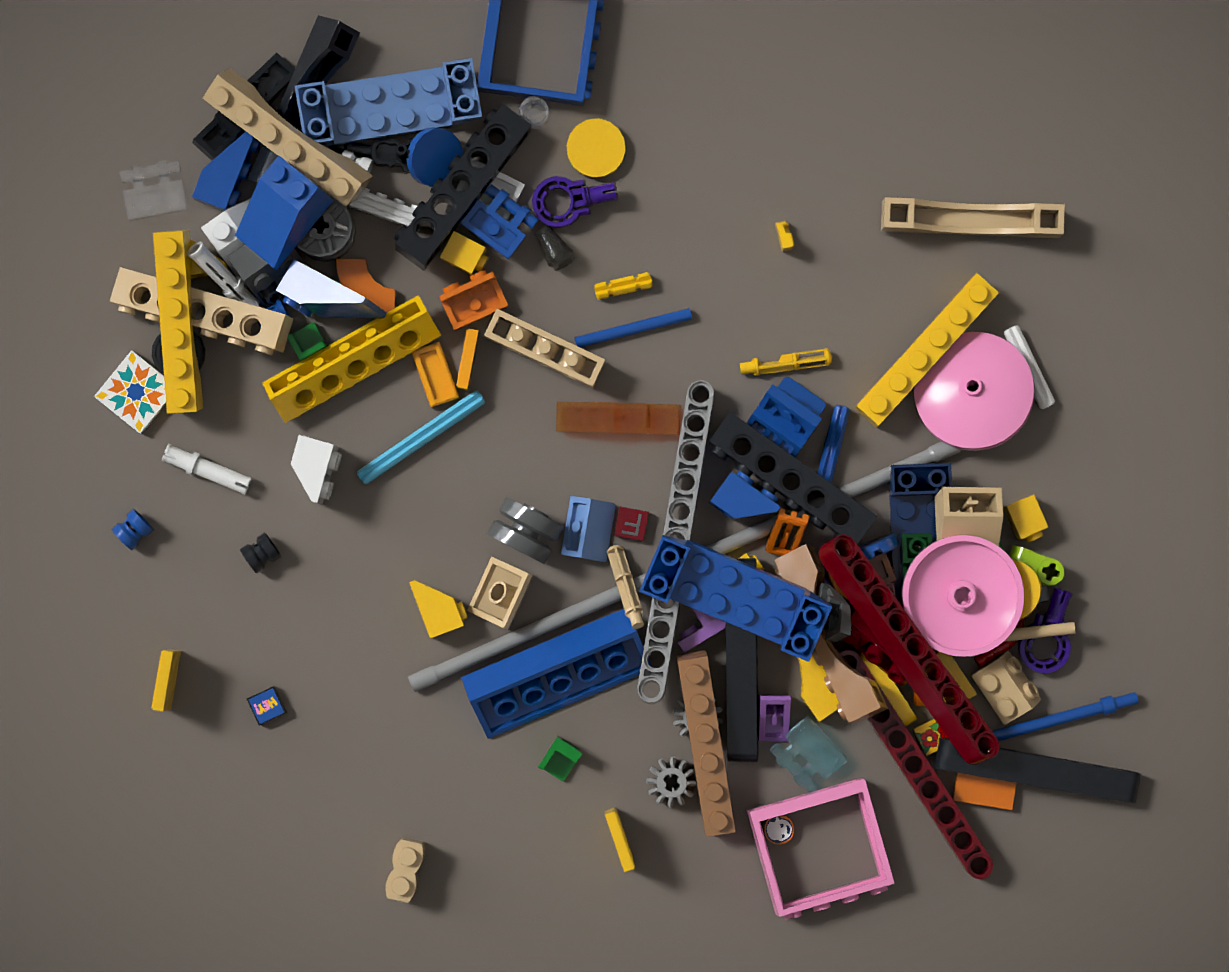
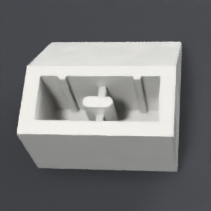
(314, 464)

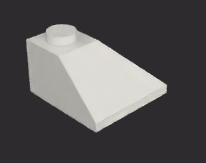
(222, 232)

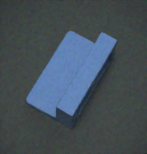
(588, 528)

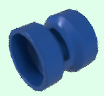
(127, 534)

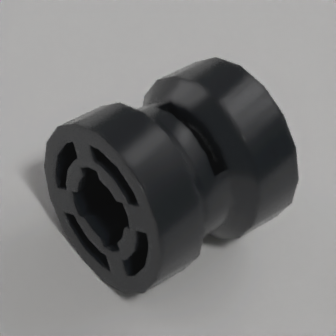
(259, 553)

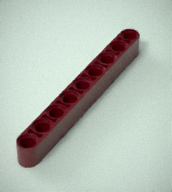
(921, 655)
(923, 774)

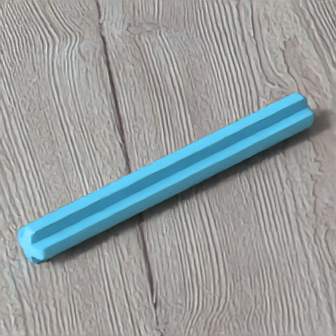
(420, 437)

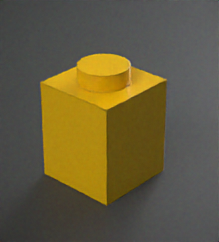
(464, 254)
(1026, 518)

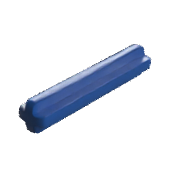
(833, 442)

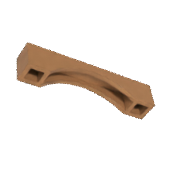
(856, 693)
(705, 743)

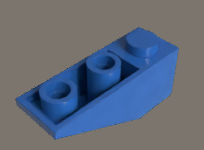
(223, 175)

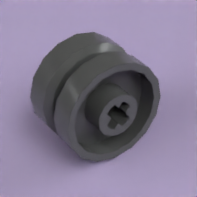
(525, 530)

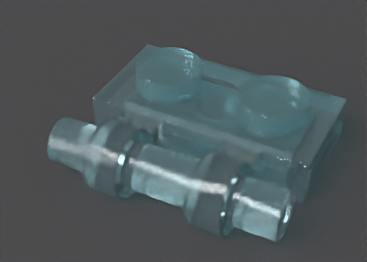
(815, 747)

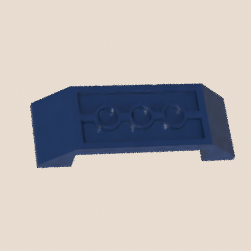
(913, 505)

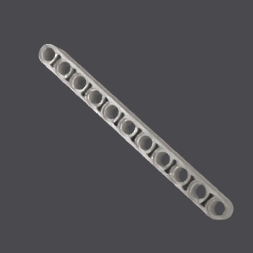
(677, 527)

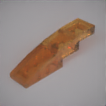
(618, 418)

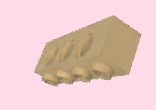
(544, 348)

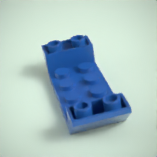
(737, 594)

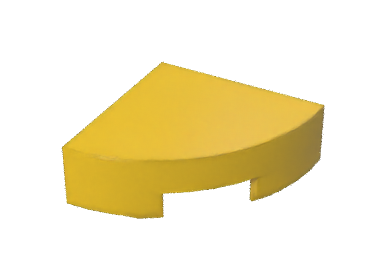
(784, 235)

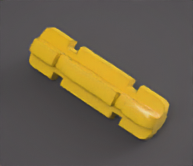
(623, 285)

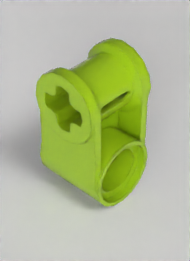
(1037, 563)

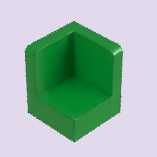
(307, 341)
(560, 758)

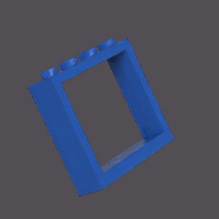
(587, 62)

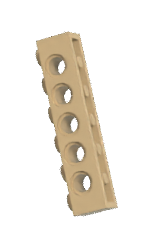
(274, 325)

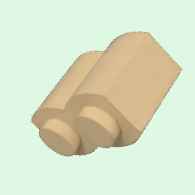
(404, 877)

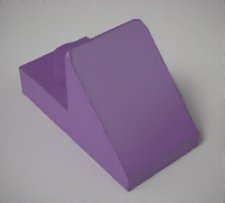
(694, 636)

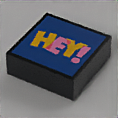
(266, 705)

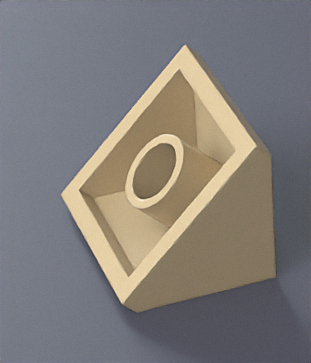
(500, 593)

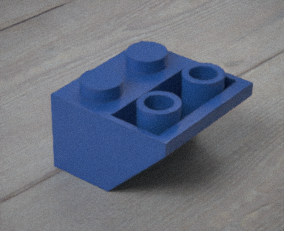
(740, 500)

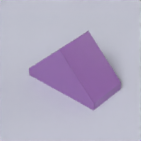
(774, 717)

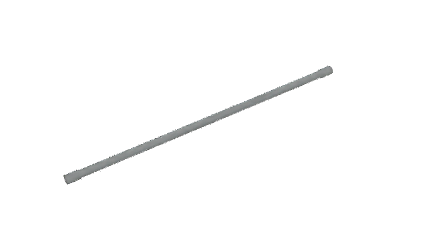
(433, 674)

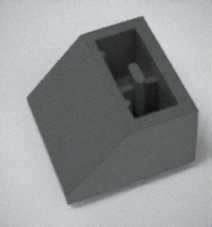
(259, 275)

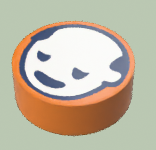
(779, 829)

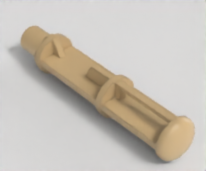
(625, 585)

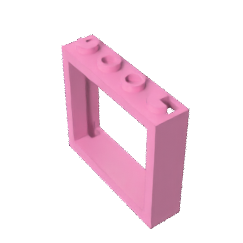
(847, 892)

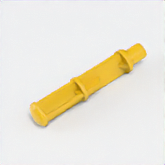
(786, 363)

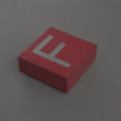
(631, 523)

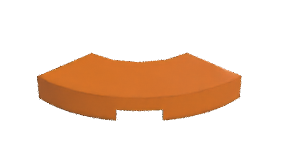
(356, 277)

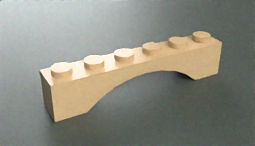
(324, 167)
(972, 219)

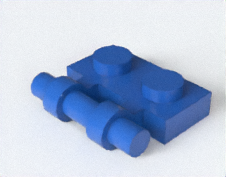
(493, 228)

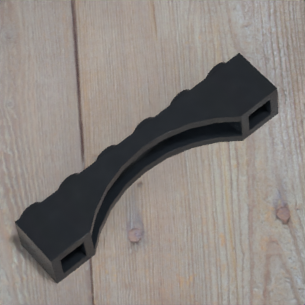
(324, 53)

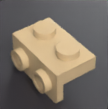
(1007, 687)

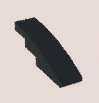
(221, 131)

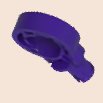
(590, 196)
(1054, 614)

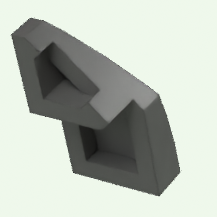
(839, 618)

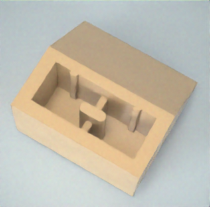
(969, 512)

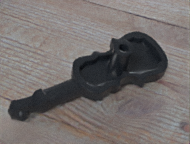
(383, 152)

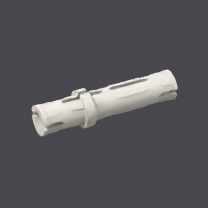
(232, 286)
(195, 464)

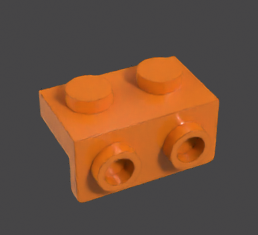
(473, 300)

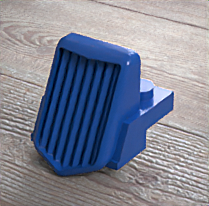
(787, 415)

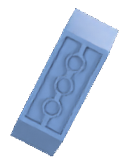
(389, 104)

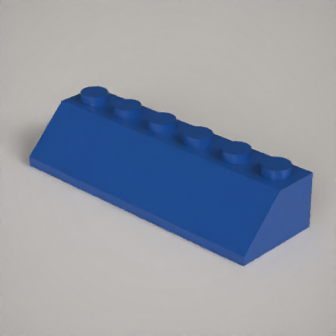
(555, 673)

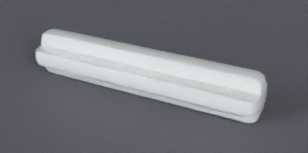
(1042, 392)

